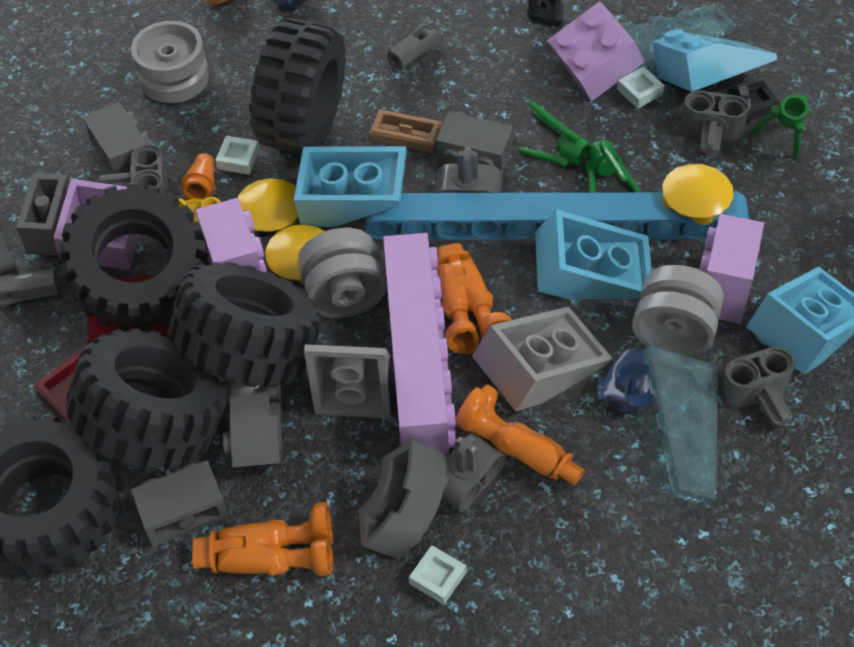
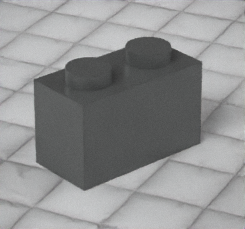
(115, 136)
(488, 138)
(42, 212)
(179, 503)

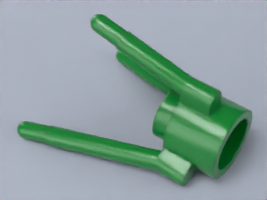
(790, 115)
(570, 145)
(606, 162)

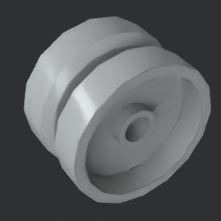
(170, 61)
(342, 272)
(678, 310)

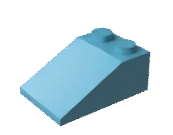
(702, 60)
(348, 183)
(590, 259)
(806, 318)

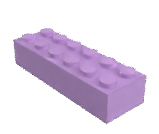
(419, 342)

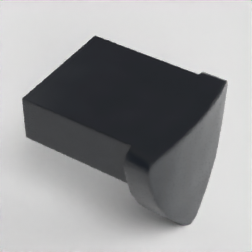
(546, 12)
(758, 97)

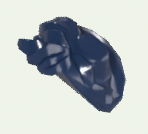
(626, 382)

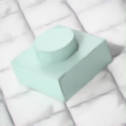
(640, 87)
(237, 155)
(437, 574)

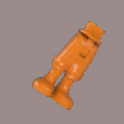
(463, 292)
(515, 439)
(260, 550)

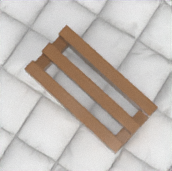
(404, 134)

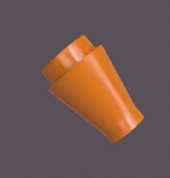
(199, 178)

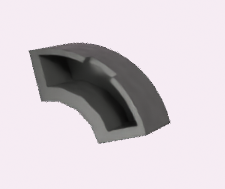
(254, 425)
(404, 499)

